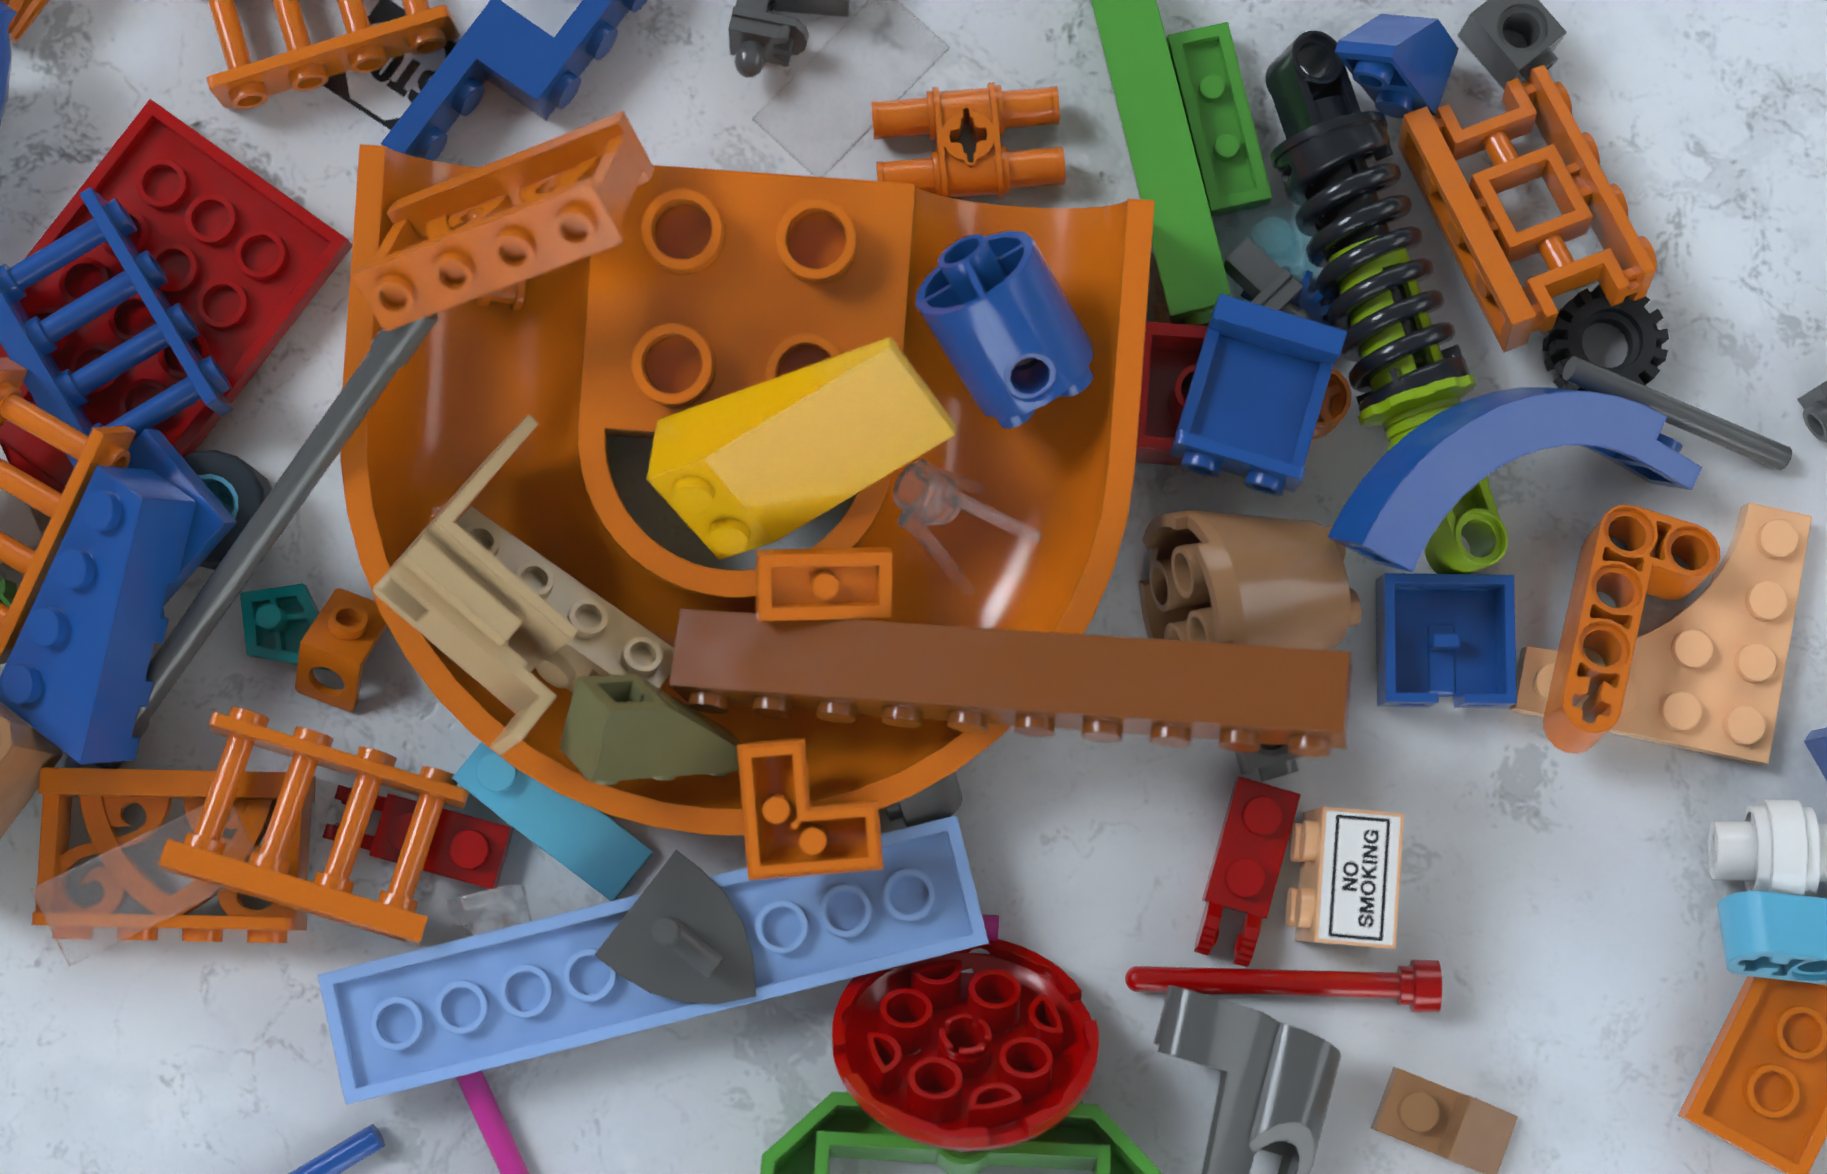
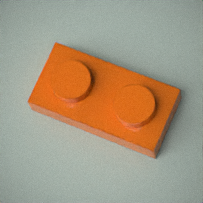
(824, 583)

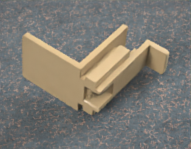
(478, 606)

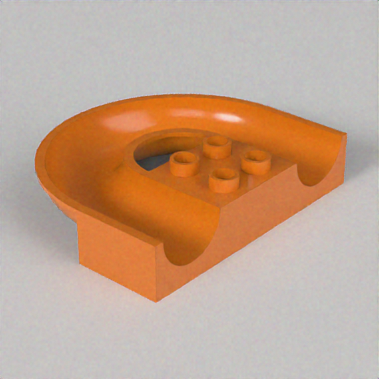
(702, 298)

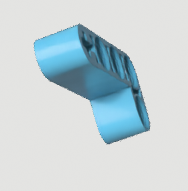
(1775, 935)

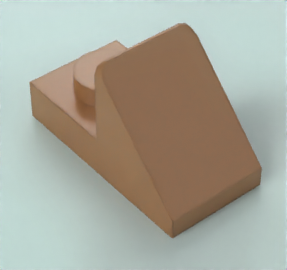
(1444, 1122)

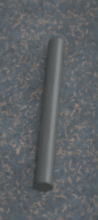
(1680, 413)

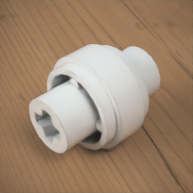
(1772, 850)

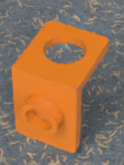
(342, 642)

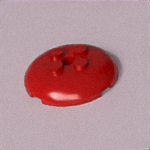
(966, 1053)

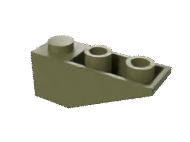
(636, 731)

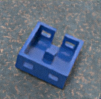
(1445, 640)

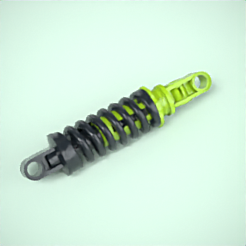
(1372, 276)

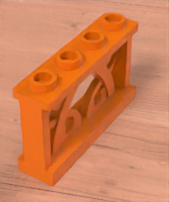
(505, 222)
(103, 802)

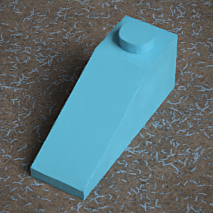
(569, 831)

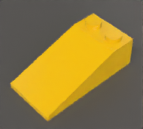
(794, 446)

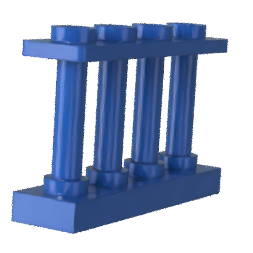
(33, 340)

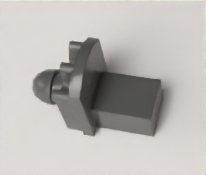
(763, 37)
(1264, 279)

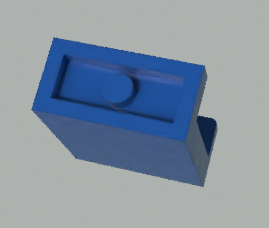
(1256, 395)

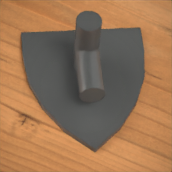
(683, 939)

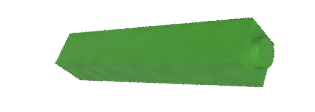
(1162, 157)

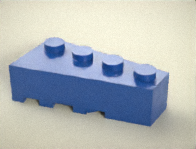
(98, 614)

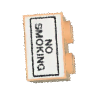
(1346, 877)

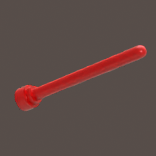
(1411, 985)

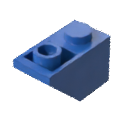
(1400, 62)

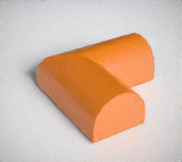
(789, 834)

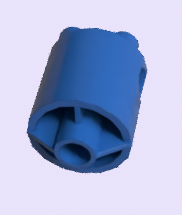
(1005, 325)

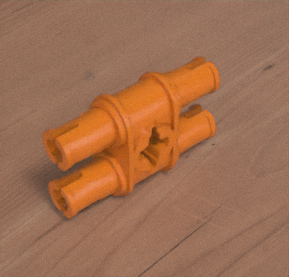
(987, 115)

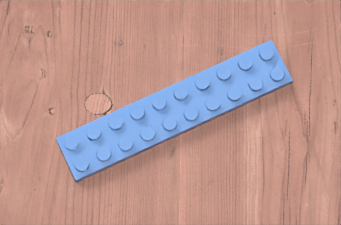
(546, 991)

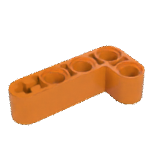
(1614, 631)

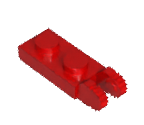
(460, 848)
(1247, 863)

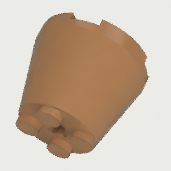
(1246, 581)

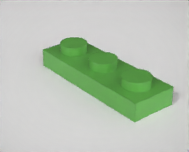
(1219, 119)

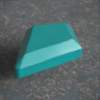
(277, 621)

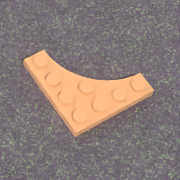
(1719, 665)

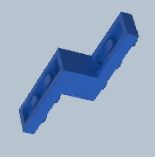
(514, 57)

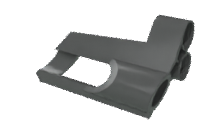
(1270, 1082)

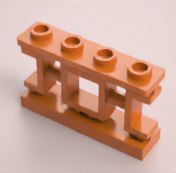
(1481, 230)

